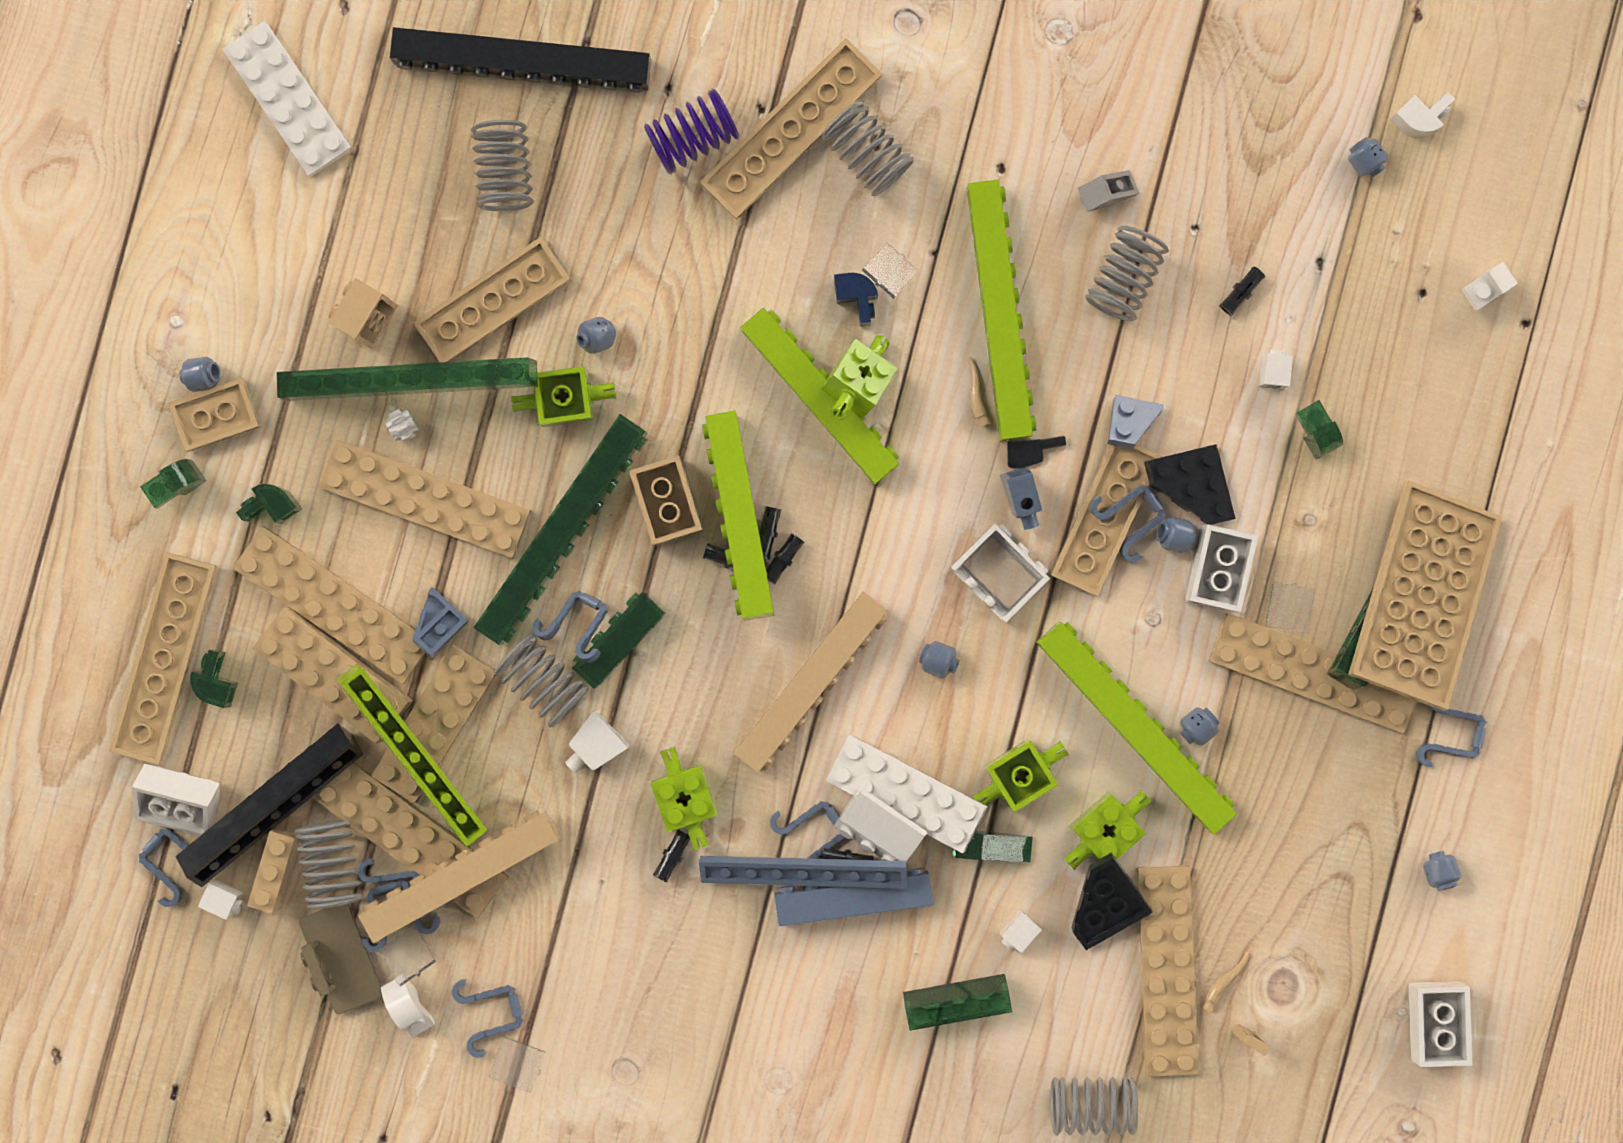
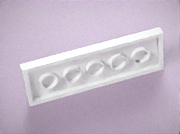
(287, 99)
(920, 798)

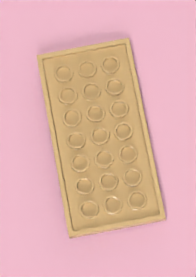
(1425, 596)

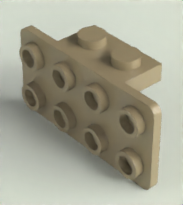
(338, 959)

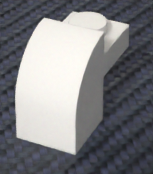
(1418, 120)
(1489, 285)
(405, 1008)

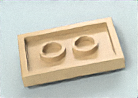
(214, 415)

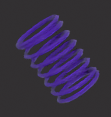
(724, 117)

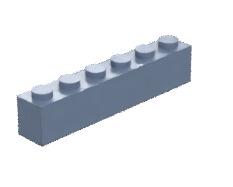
(828, 903)

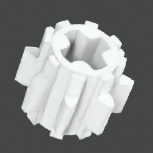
(401, 425)

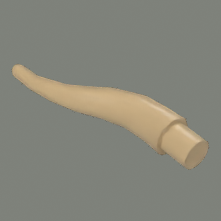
(975, 398)
(1216, 989)

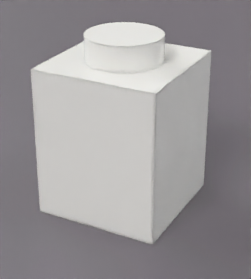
(1275, 370)
(221, 900)
(1019, 932)

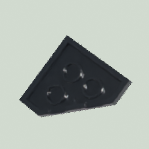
(1194, 483)
(1107, 903)

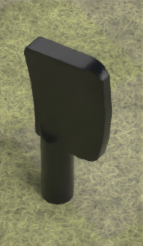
(1030, 452)

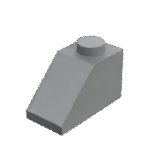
(1107, 190)

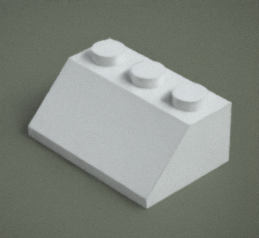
(175, 800)
(879, 828)

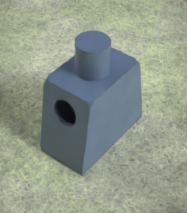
(1020, 485)

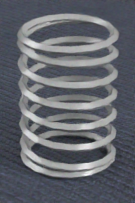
(842, 121)
(501, 159)
(1119, 276)
(572, 700)
(322, 903)
(1059, 1114)

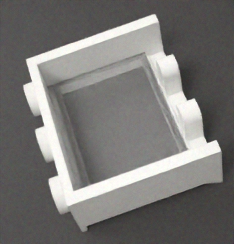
(1000, 572)

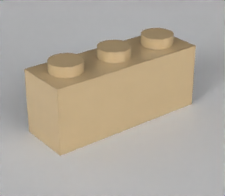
(274, 871)

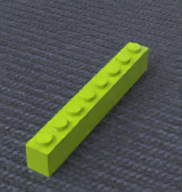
(806, 382)
(739, 516)
(411, 754)

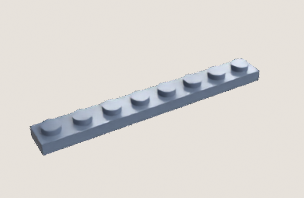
(803, 872)

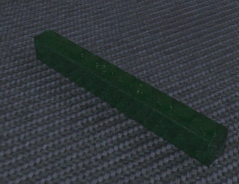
(407, 379)
(561, 530)

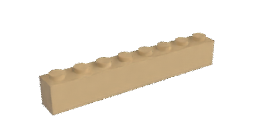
(810, 681)
(458, 877)

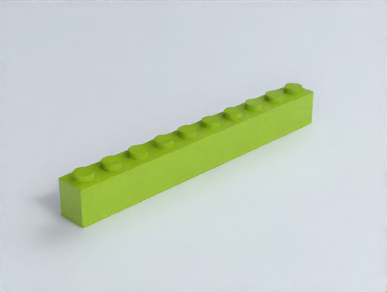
(999, 310)
(1136, 727)

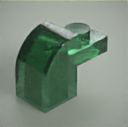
(1322, 433)
(173, 480)
(273, 499)
(208, 684)

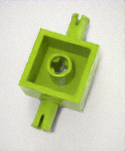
(859, 378)
(578, 405)
(1037, 779)
(669, 789)
(1110, 812)

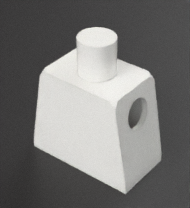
(595, 744)

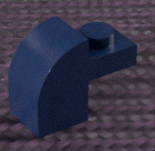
(859, 289)

